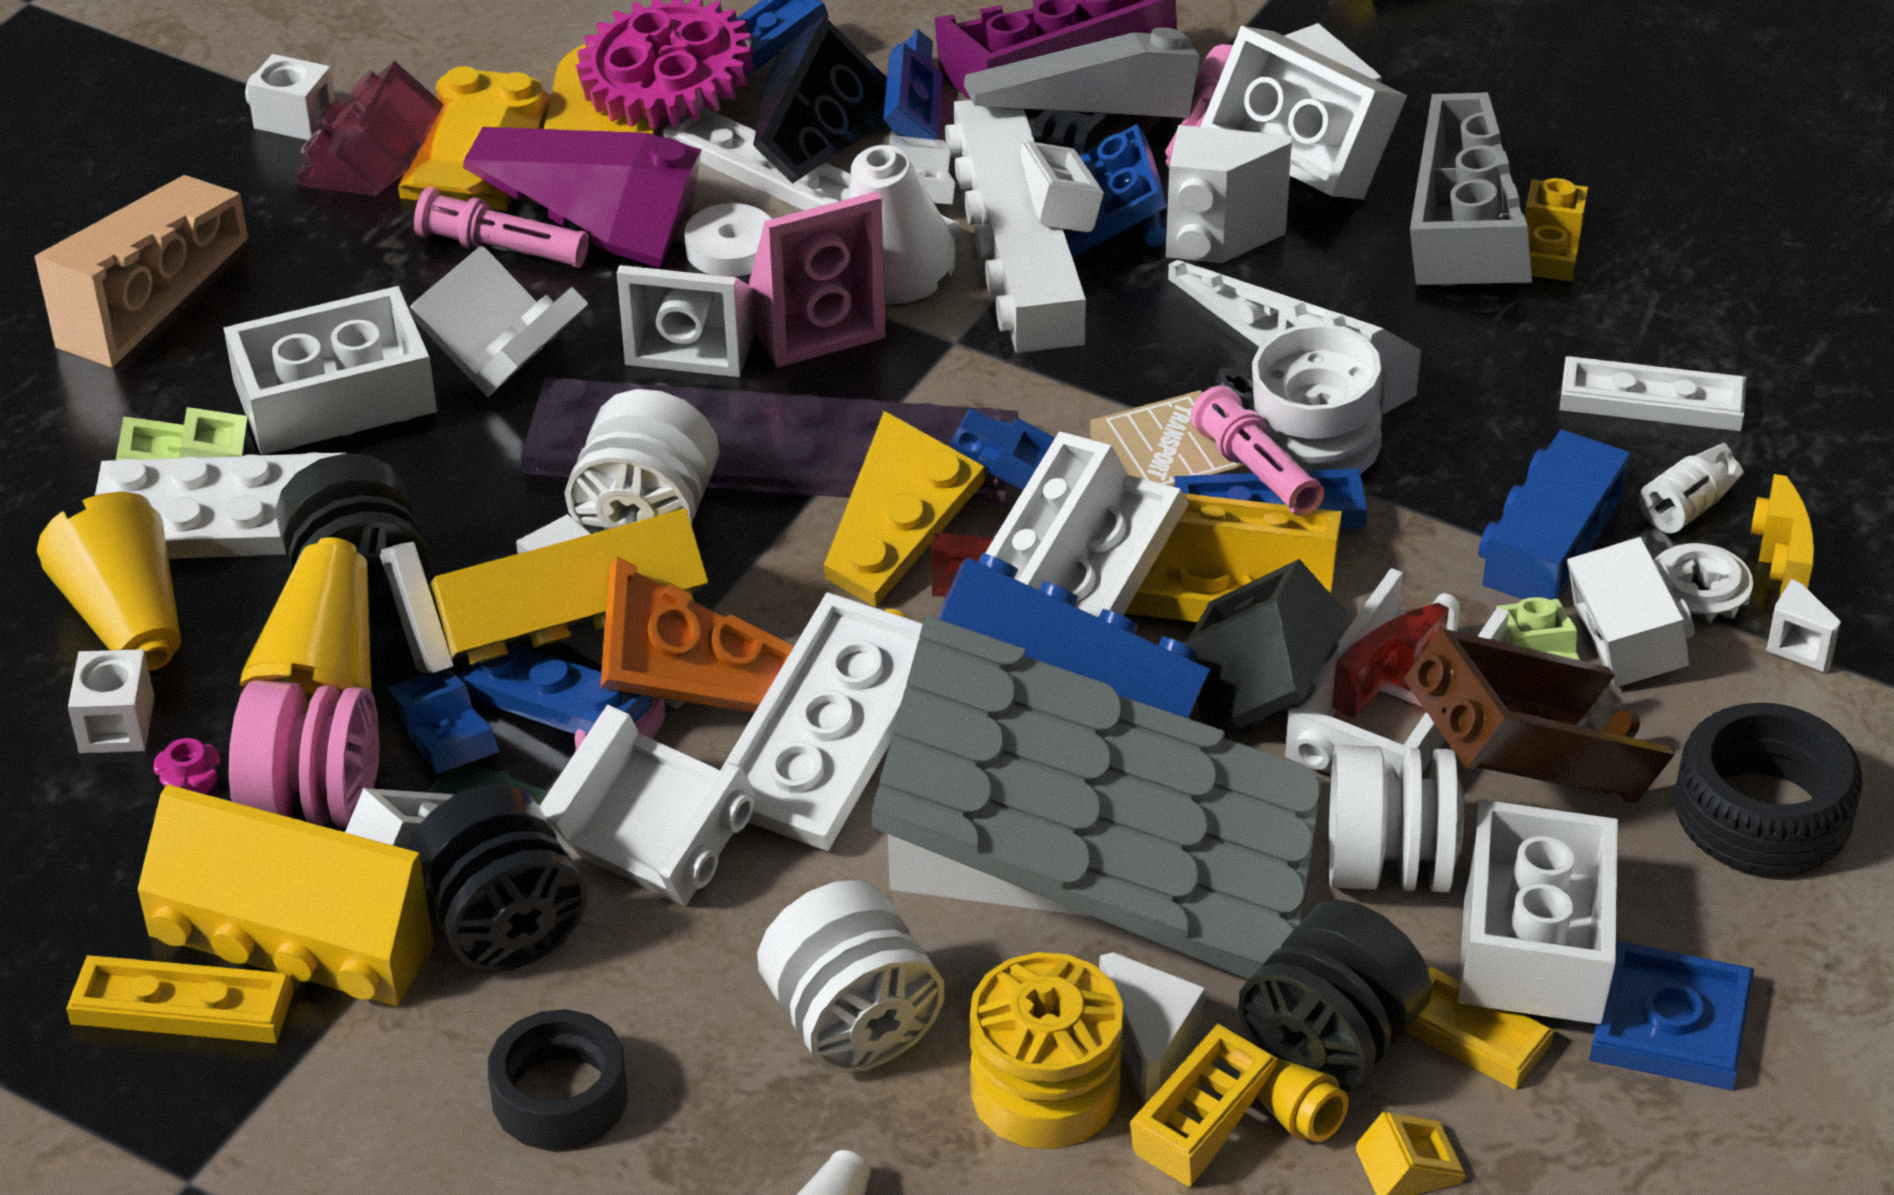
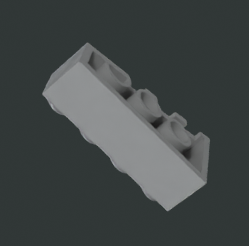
(1465, 202)

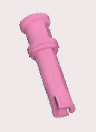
(477, 224)
(1246, 440)

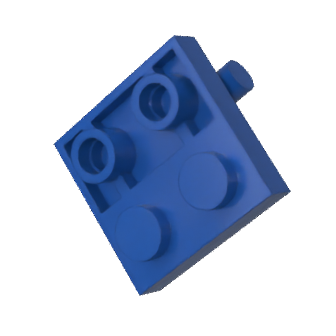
(1130, 188)

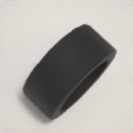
(564, 1121)

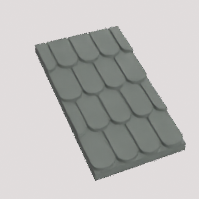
(1090, 804)

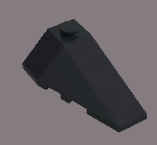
(817, 100)

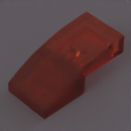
(1384, 657)

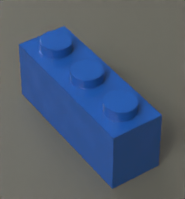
(1553, 516)

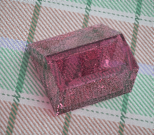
(370, 135)

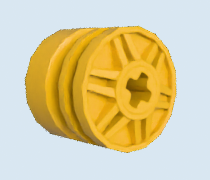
(1046, 1050)

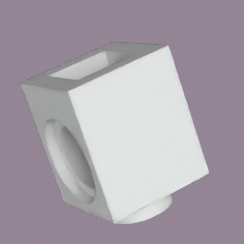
(289, 96)
(111, 701)

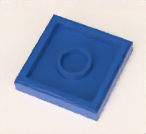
(1674, 1016)

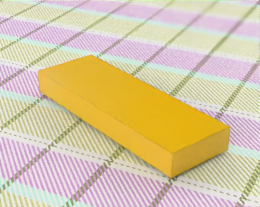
(181, 999)

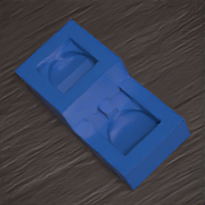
(442, 720)

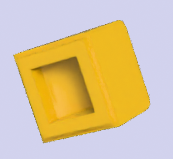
(1408, 1156)

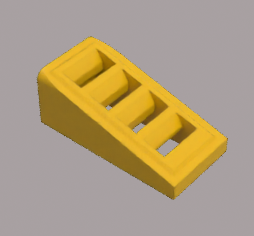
(1179, 1143)

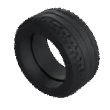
(1760, 834)

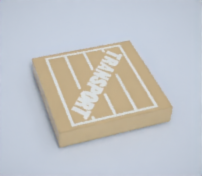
(1161, 441)

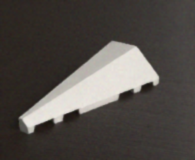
(1262, 313)

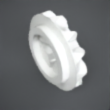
(1718, 570)

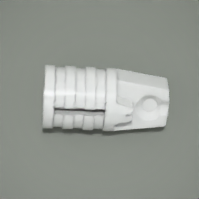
(1692, 486)

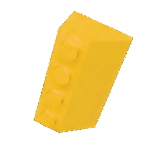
(558, 585)
(285, 896)

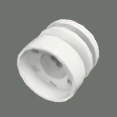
(1320, 395)
(641, 461)
(1393, 818)
(850, 976)

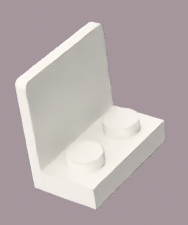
(490, 319)

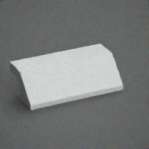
(1088, 525)

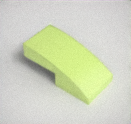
(202, 435)

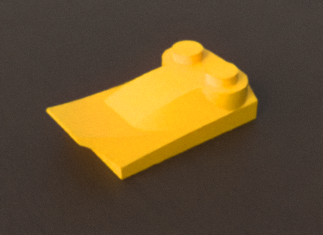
(471, 102)

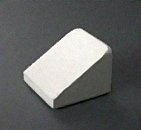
(1803, 629)

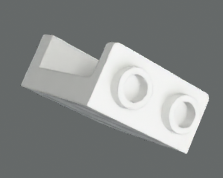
(646, 808)

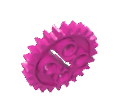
(665, 61)

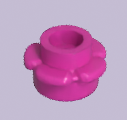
(188, 765)

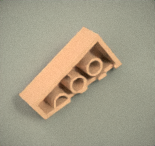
(137, 266)

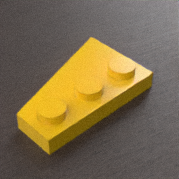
(897, 505)

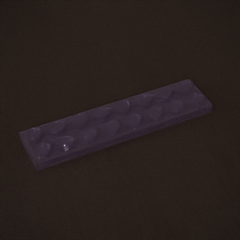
(762, 437)

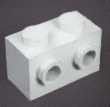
(1630, 611)

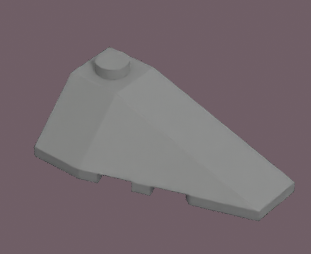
(1114, 76)

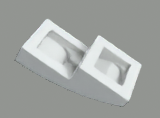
(931, 163)

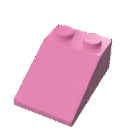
(820, 280)

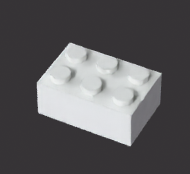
(1330, 110)
(330, 370)
(1539, 912)

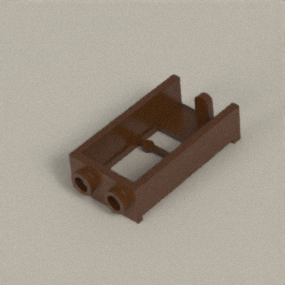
(1482, 704)

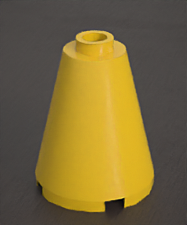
(116, 573)
(318, 623)

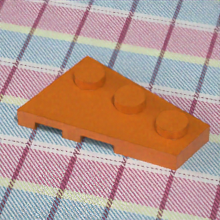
(681, 650)

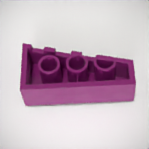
(1038, 31)

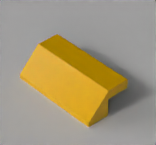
(1228, 545)

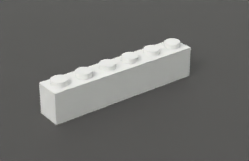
(1026, 261)

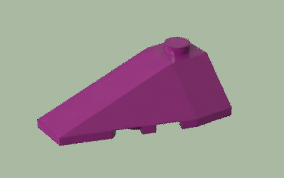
(613, 184)

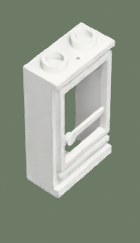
(1315, 732)

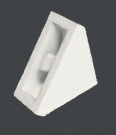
(1158, 1020)

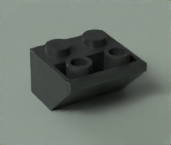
(1264, 646)

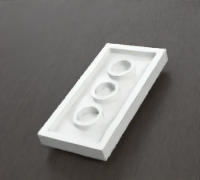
(211, 501)
(826, 720)

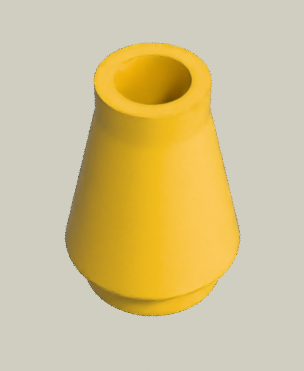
(1304, 1101)

